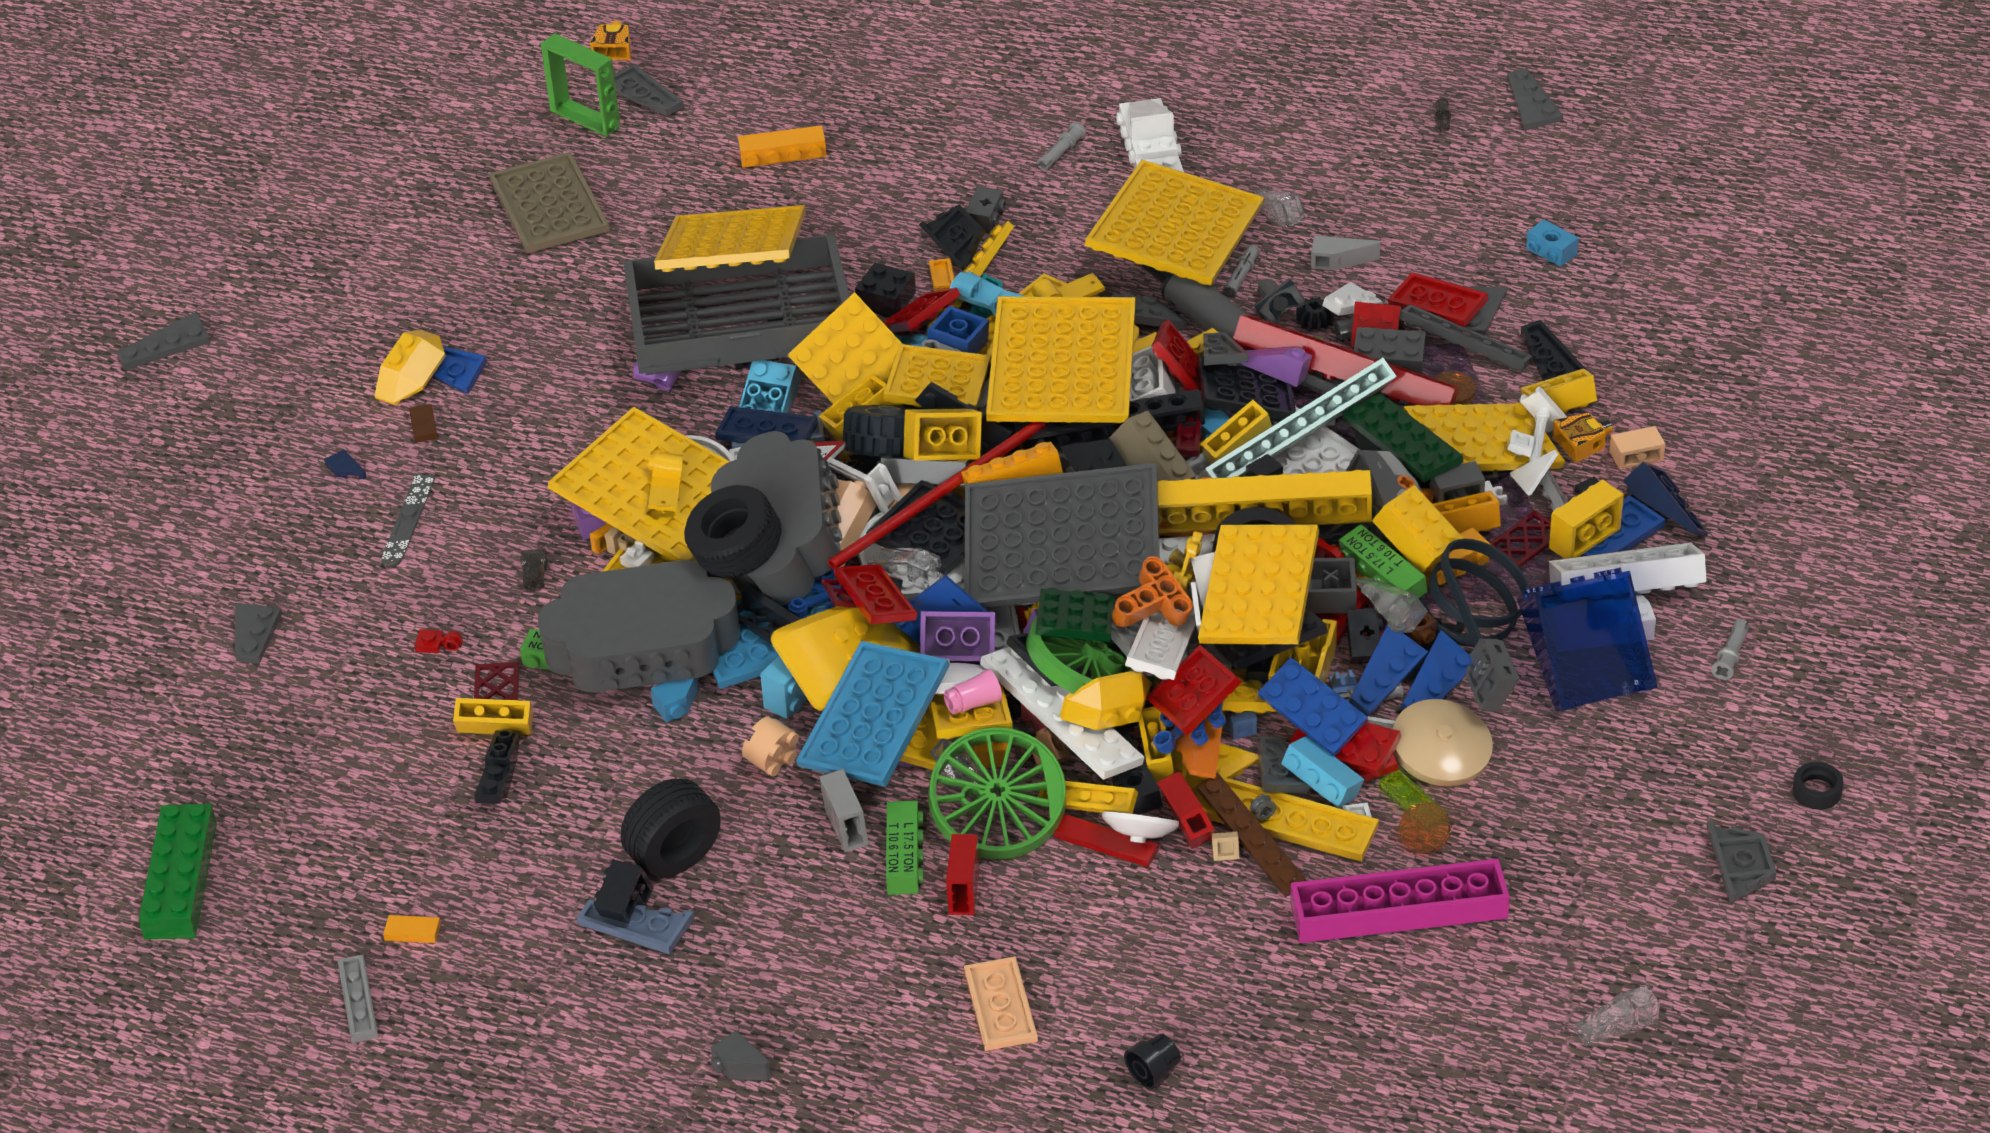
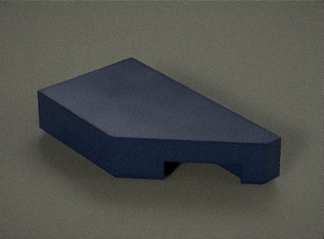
(343, 464)

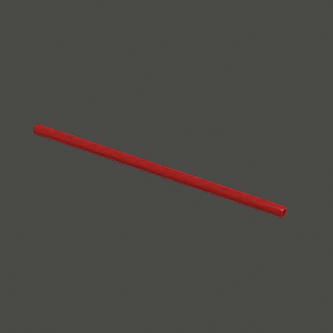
(931, 497)

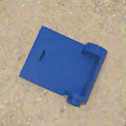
(939, 597)

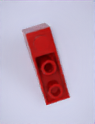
(1186, 809)

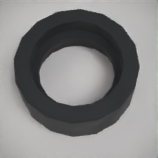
(1815, 799)

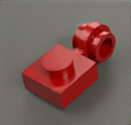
(432, 640)

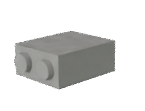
(844, 810)

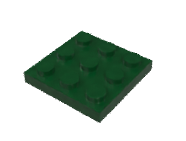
(1075, 614)

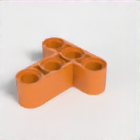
(1152, 592)

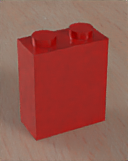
(962, 874)

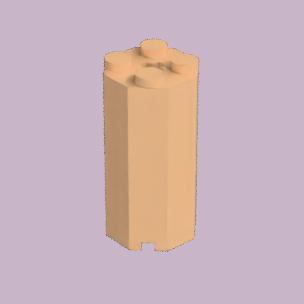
(855, 510)

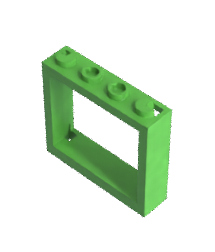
(553, 52)

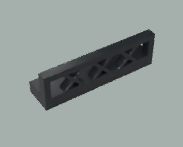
(763, 610)

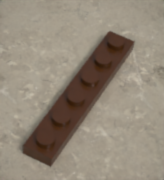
(1250, 833)

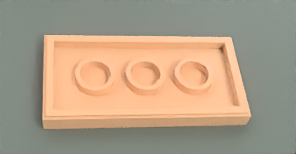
(1000, 1003)

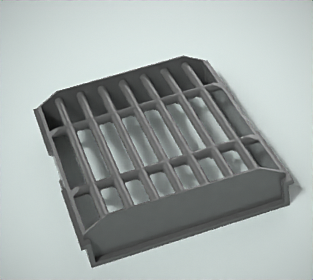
(736, 343)

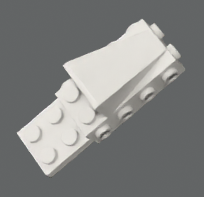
(1149, 133)

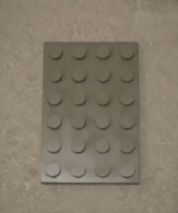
(549, 202)

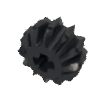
(1314, 315)

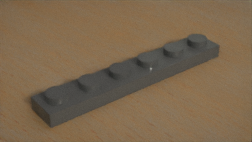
(1460, 335)

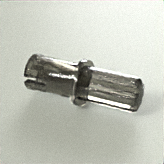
(1442, 115)

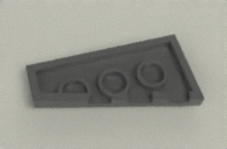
(173, 339)

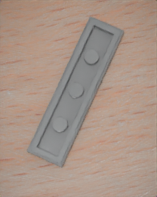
(357, 998)

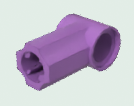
(661, 380)

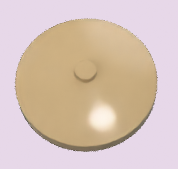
(1442, 742)

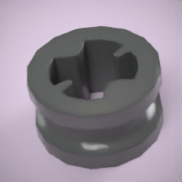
(1263, 807)

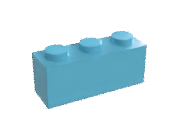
(1322, 771)

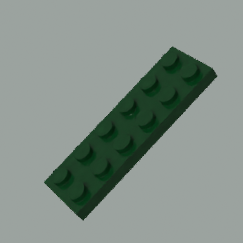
(1403, 436)

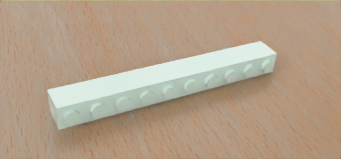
(1304, 421)

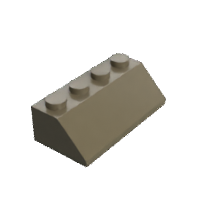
(1144, 442)

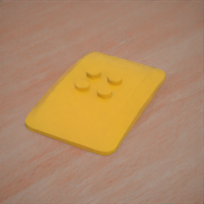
(823, 645)

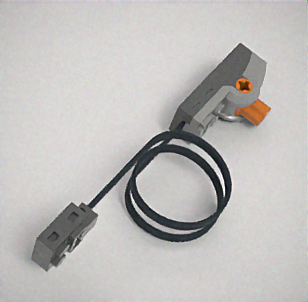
(1492, 671)

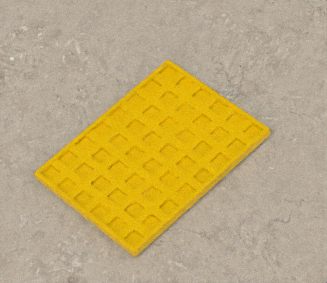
(615, 481)

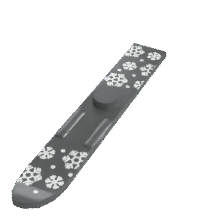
(407, 520)

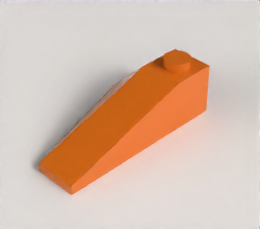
(1201, 759)

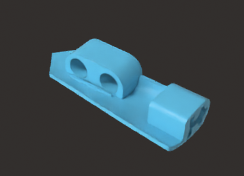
(979, 291)

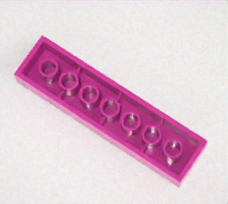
(1399, 900)

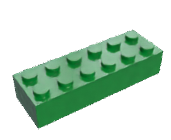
(178, 871)

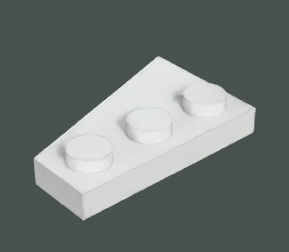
(1343, 300)

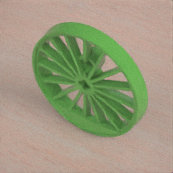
(1051, 652)
(1007, 789)

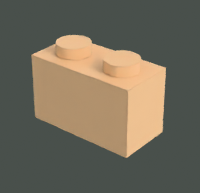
(1636, 446)

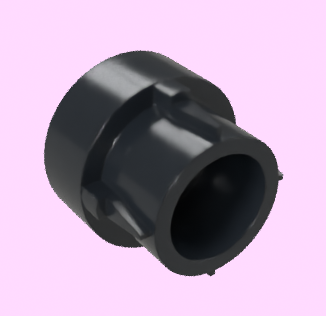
(1152, 1060)

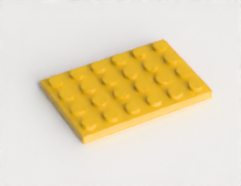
(1483, 432)
(1259, 584)

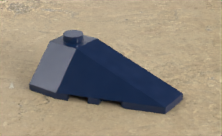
(1658, 490)

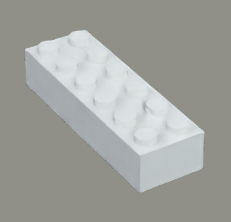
(1649, 567)

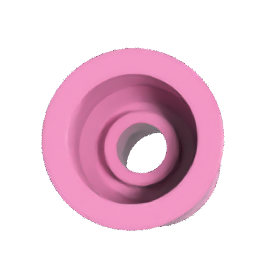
(973, 693)

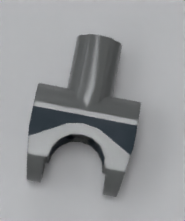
(1277, 299)

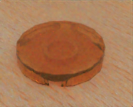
(1467, 386)
(1425, 827)

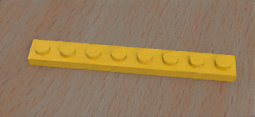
(983, 257)

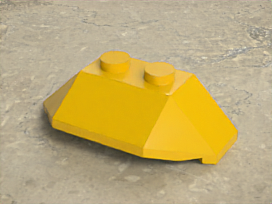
(409, 366)
(1107, 701)

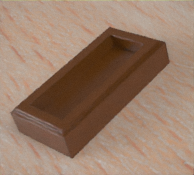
(423, 423)

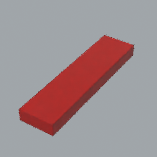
(1105, 840)

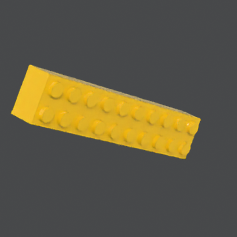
(1302, 497)

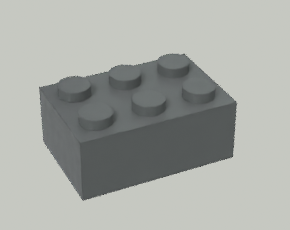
(1395, 346)

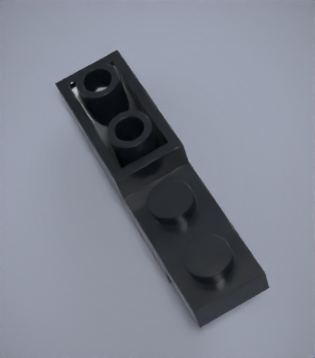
(499, 767)

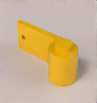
(1082, 287)
(665, 481)

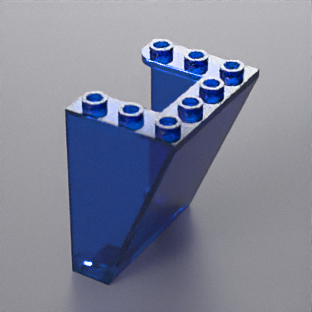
(1588, 638)

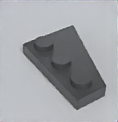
(1485, 317)

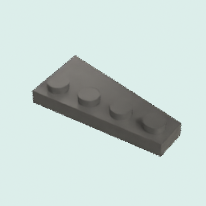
(643, 89)
(1532, 102)

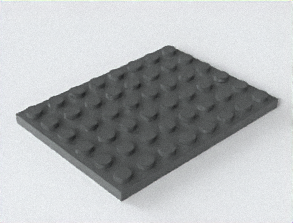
(1060, 533)

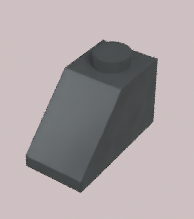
(739, 1059)

